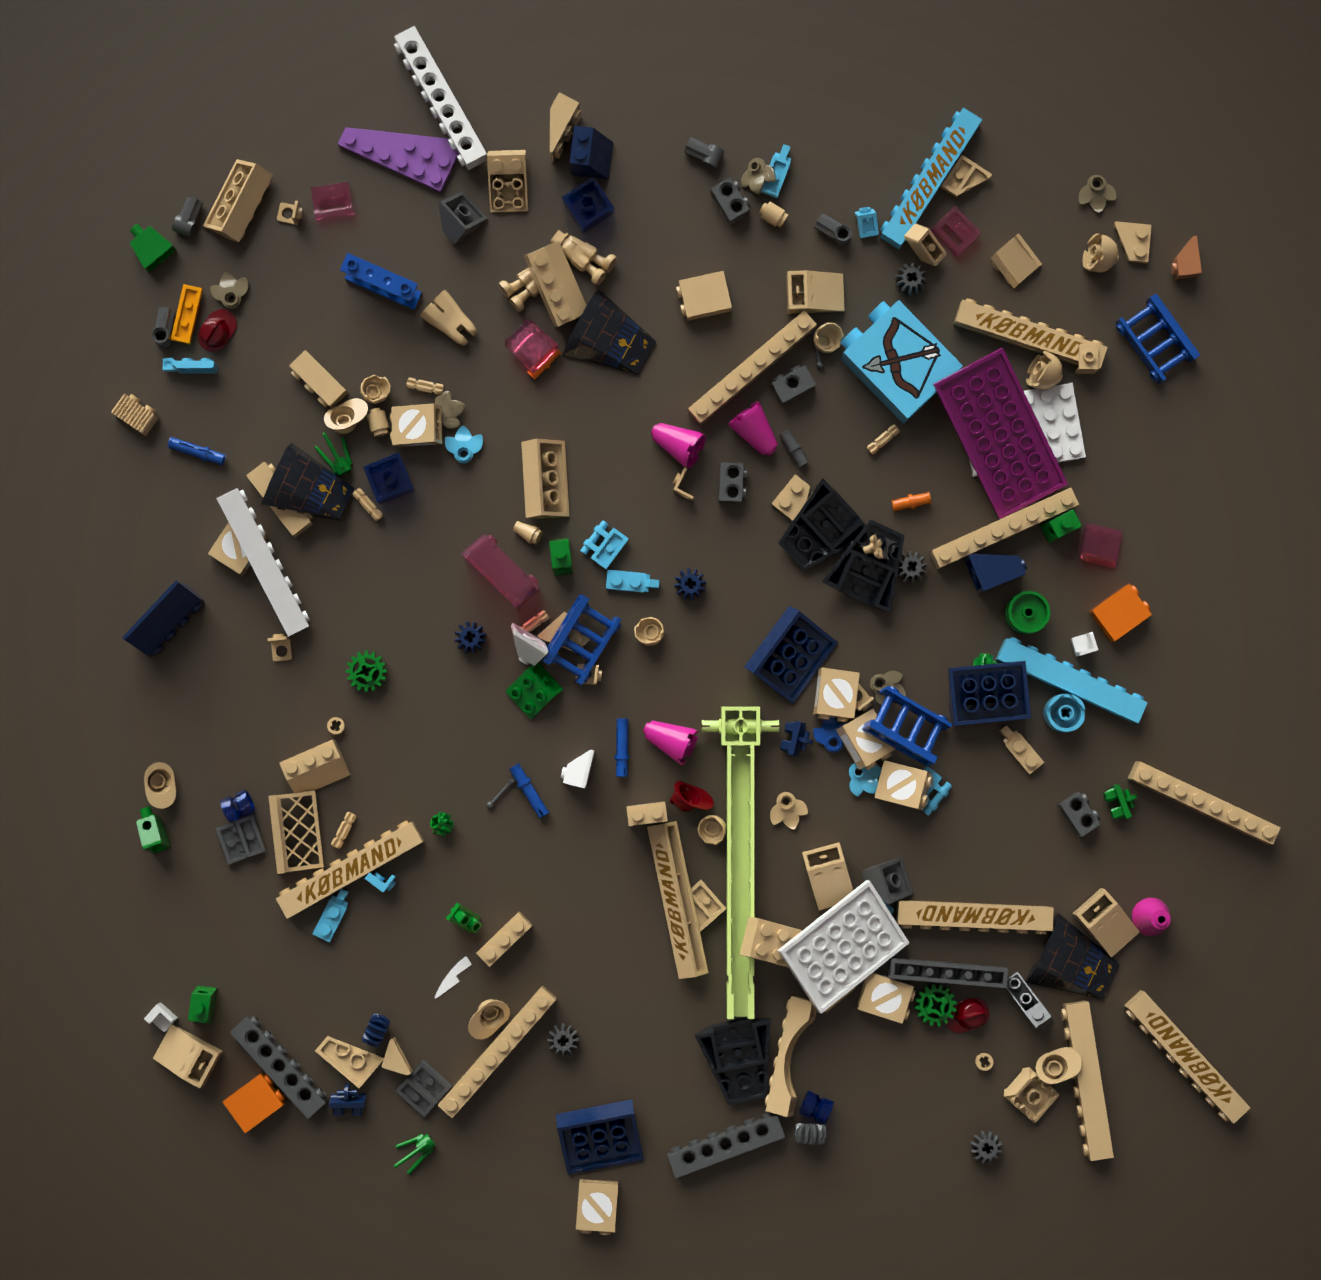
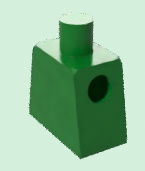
(150, 246)
(1061, 526)
(561, 556)
(152, 832)
(202, 1005)

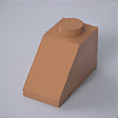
(1187, 262)

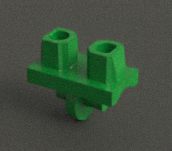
(1122, 810)
(464, 918)

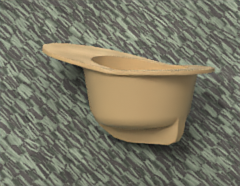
(346, 415)
(160, 785)
(488, 1018)
(1058, 1065)

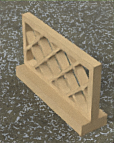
(279, 835)

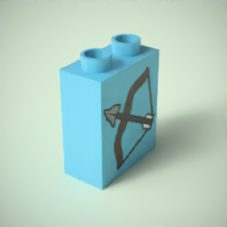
(898, 359)

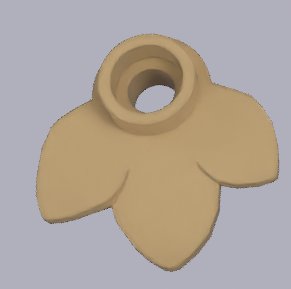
(788, 813)

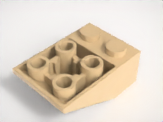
(563, 116)
(507, 180)
(814, 292)
(828, 875)
(1106, 922)
(187, 1056)

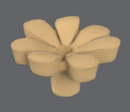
(874, 547)

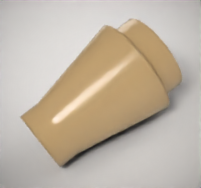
(528, 532)

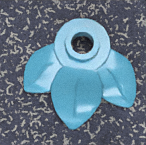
(464, 442)
(866, 781)

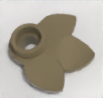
(756, 177)
(1096, 196)
(230, 288)
(450, 409)
(891, 679)

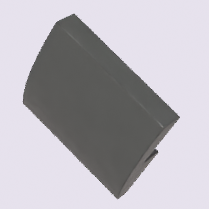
(240, 840)
(423, 1088)

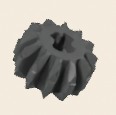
(907, 273)
(917, 569)
(568, 1034)
(810, 1133)
(981, 1153)

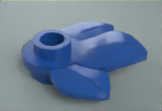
(827, 733)

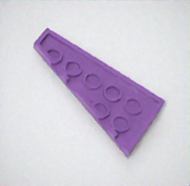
(413, 156)

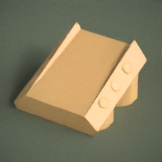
(1015, 261)
(1030, 1094)

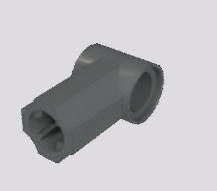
(709, 155)
(186, 221)
(831, 229)
(164, 325)

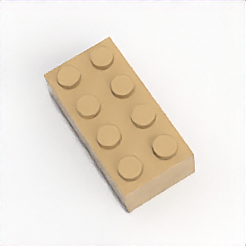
(764, 939)

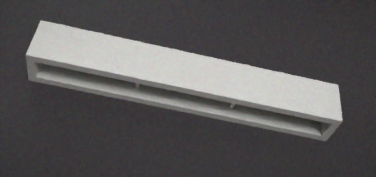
(263, 563)

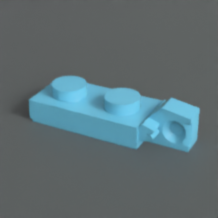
(780, 164)
(188, 366)
(630, 581)
(332, 916)

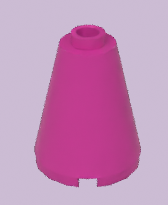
(755, 429)
(679, 442)
(671, 739)
(1151, 916)

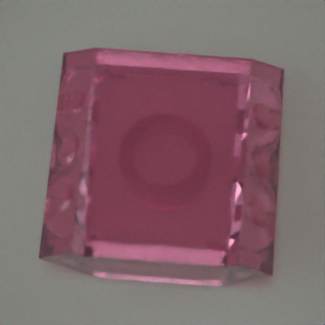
(531, 345)
(1100, 545)

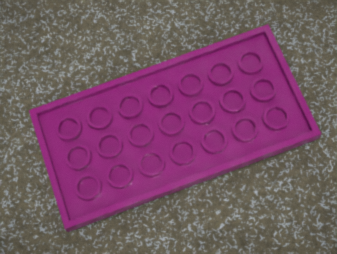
(1000, 433)

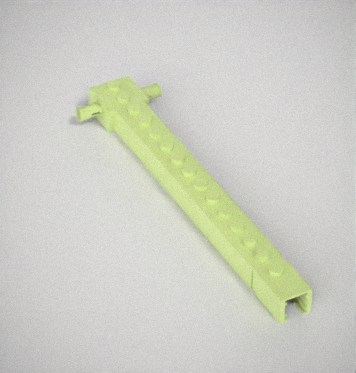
(740, 732)

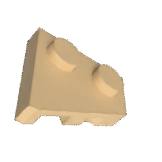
(964, 177)
(1134, 240)
(792, 497)
(575, 636)
(706, 904)

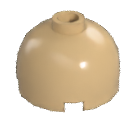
(1101, 254)
(1045, 371)

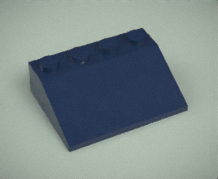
(164, 619)
(791, 654)
(988, 693)
(599, 1137)

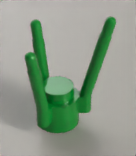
(341, 464)
(424, 1144)

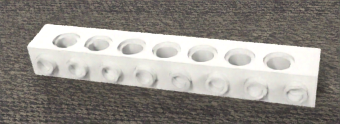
(410, 40)

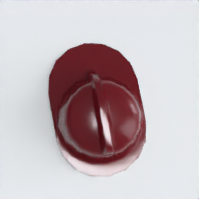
(217, 330)
(688, 797)
(970, 1015)

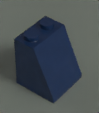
(590, 153)
(993, 570)

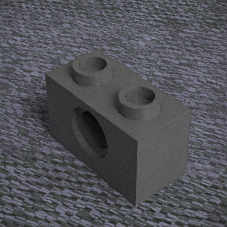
(784, 392)

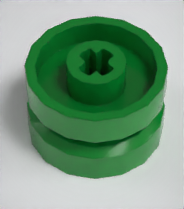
(1016, 616)

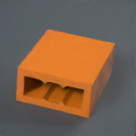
(1120, 612)
(254, 1102)

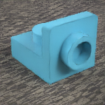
(867, 222)
(377, 880)

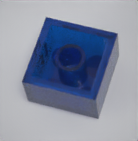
(587, 204)
(389, 478)

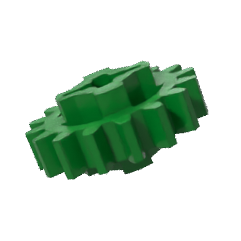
(371, 682)
(946, 998)

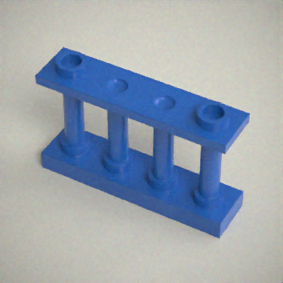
(381, 281)
(1165, 321)
(570, 623)
(892, 736)

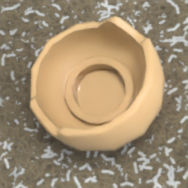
(828, 337)
(375, 389)
(649, 631)
(712, 829)

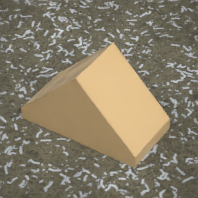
(395, 1059)

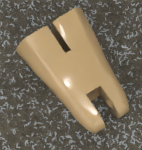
(448, 318)

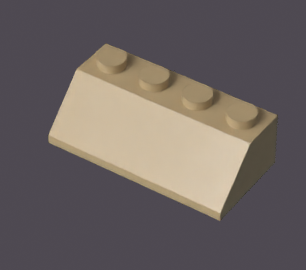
(238, 200)
(556, 283)
(545, 478)

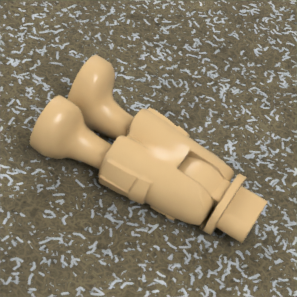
(582, 254)
(524, 279)

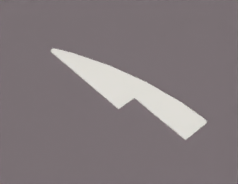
(451, 979)

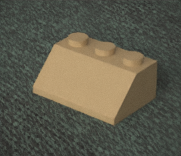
(315, 767)

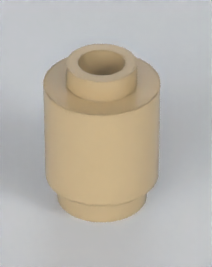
(773, 214)
(378, 422)

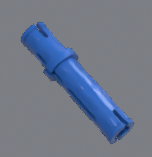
(204, 454)
(622, 748)
(529, 791)

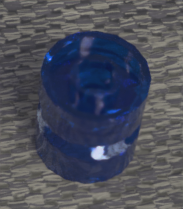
(244, 804)
(816, 1107)

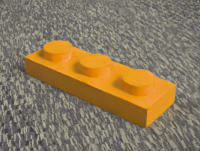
(186, 314)

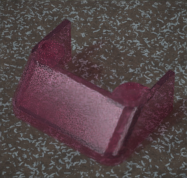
(501, 571)

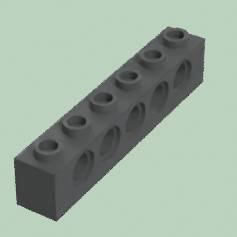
(947, 972)
(268, 1064)
(681, 1167)

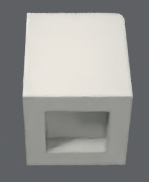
(1084, 644)
(161, 1017)

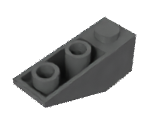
(1028, 1003)

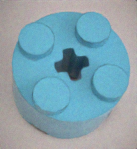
(1075, 713)

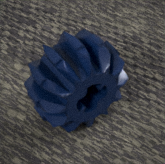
(694, 579)
(473, 631)
(375, 1030)

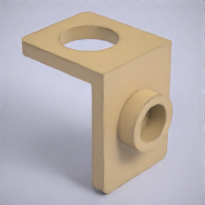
(296, 215)
(1087, 359)
(678, 479)
(280, 640)
(596, 674)
(865, 702)

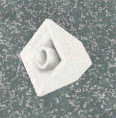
(528, 647)
(578, 770)

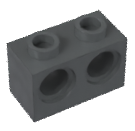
(726, 202)
(726, 483)
(1075, 817)

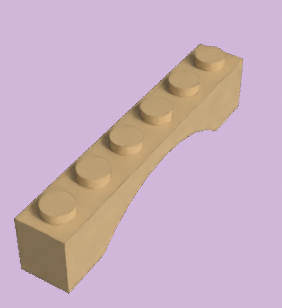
(782, 1095)

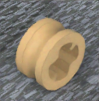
(342, 726)
(978, 1063)

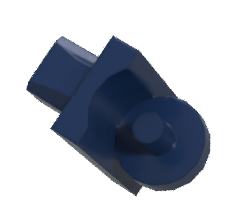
(799, 738)
(347, 1099)

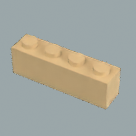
(293, 521)

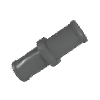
(794, 448)

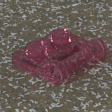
(332, 195)
(960, 227)

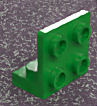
(533, 690)

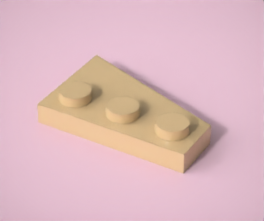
(349, 1060)

